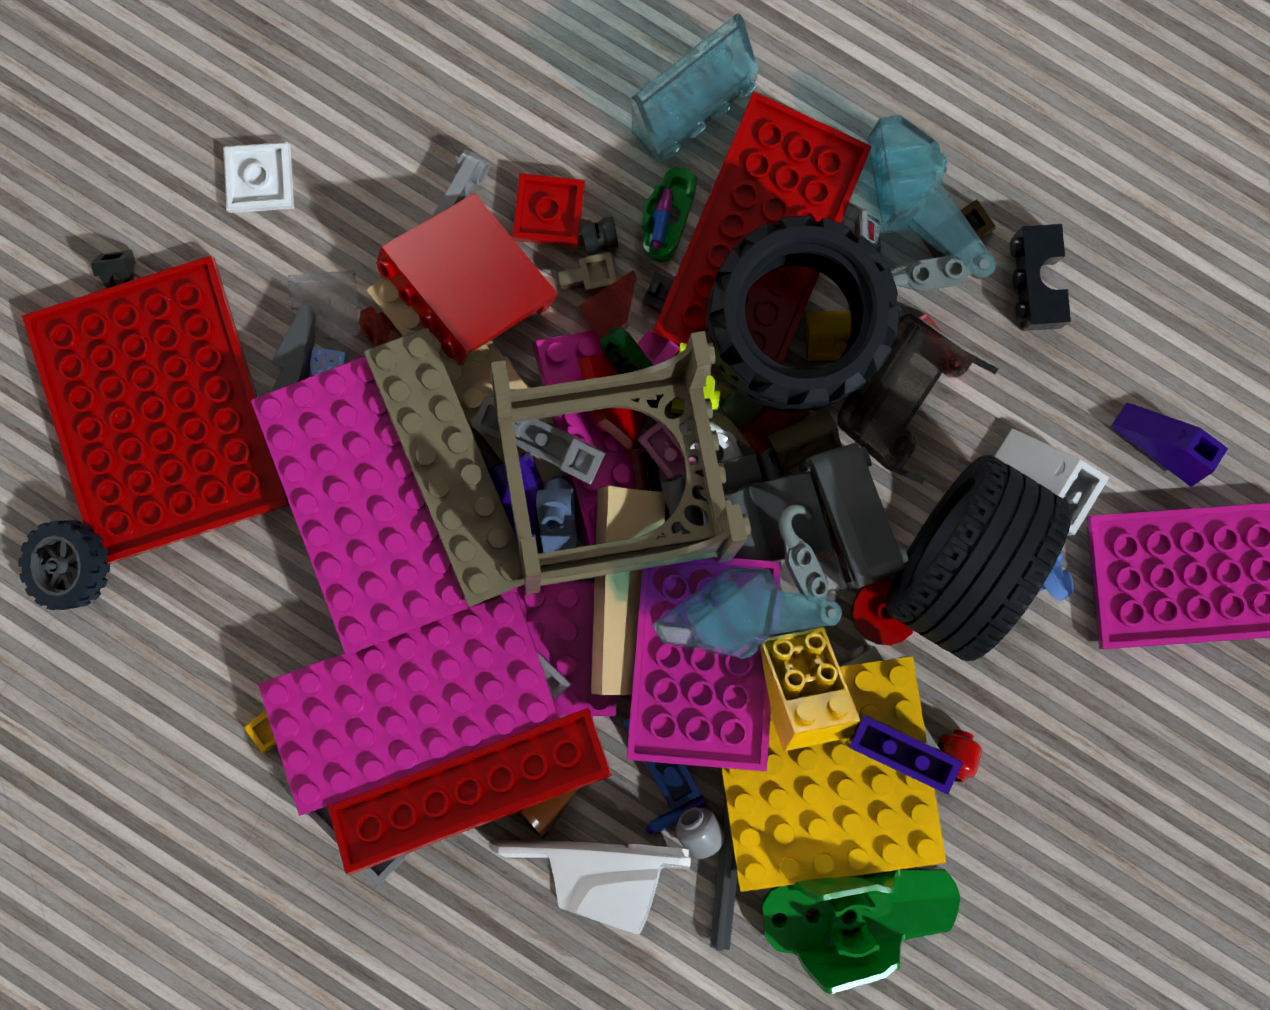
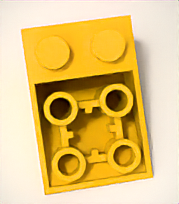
(807, 690)

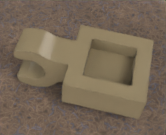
(594, 273)

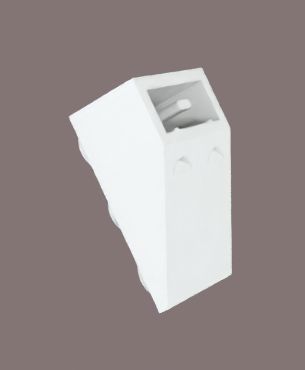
(1055, 470)

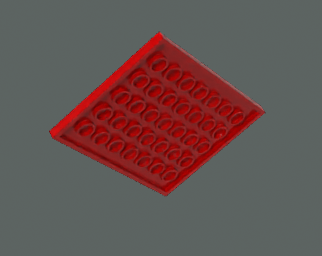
(155, 409)

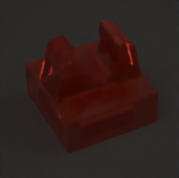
(375, 326)

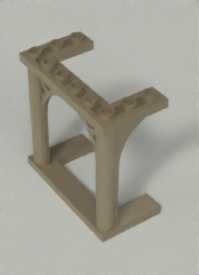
(673, 379)

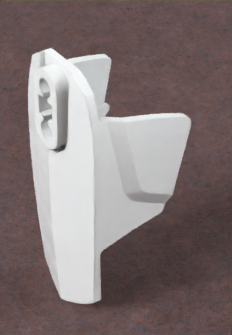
(600, 878)

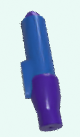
(672, 817)

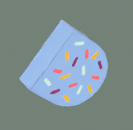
(326, 359)

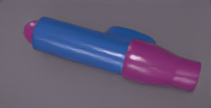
(661, 218)

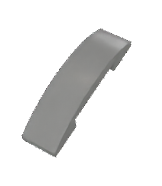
(546, 442)

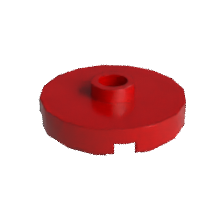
(868, 618)

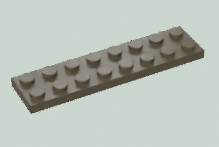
(447, 466)

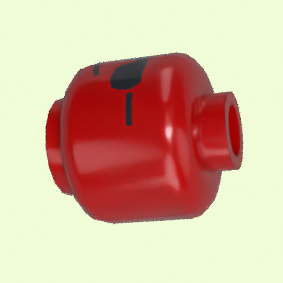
(963, 747)

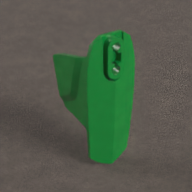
(858, 922)

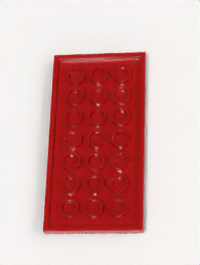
(772, 171)

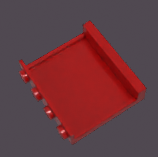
(464, 277)

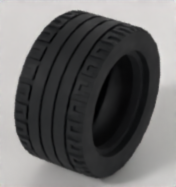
(980, 558)

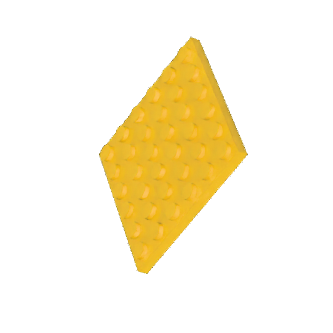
(832, 807)

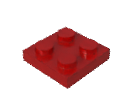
(548, 210)

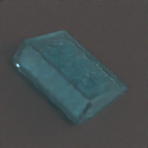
(695, 90)

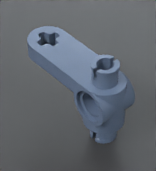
(557, 515)

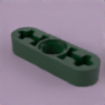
(626, 347)

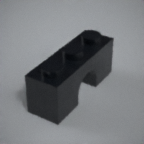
(1038, 305)

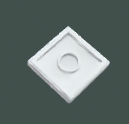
(258, 177)

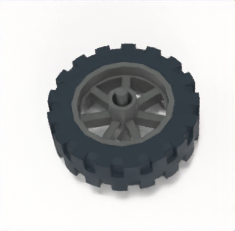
(86, 562)

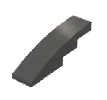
(296, 349)

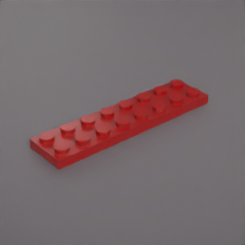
(468, 791)

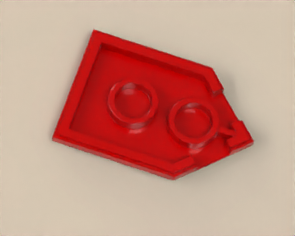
(619, 422)

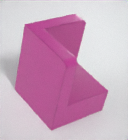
(657, 349)

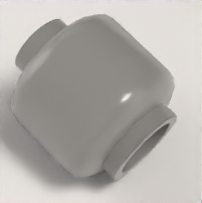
(700, 832)

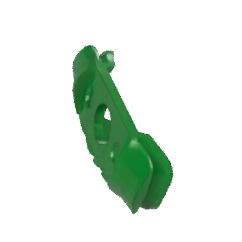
(683, 185)

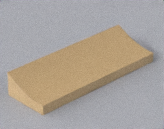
(620, 516)

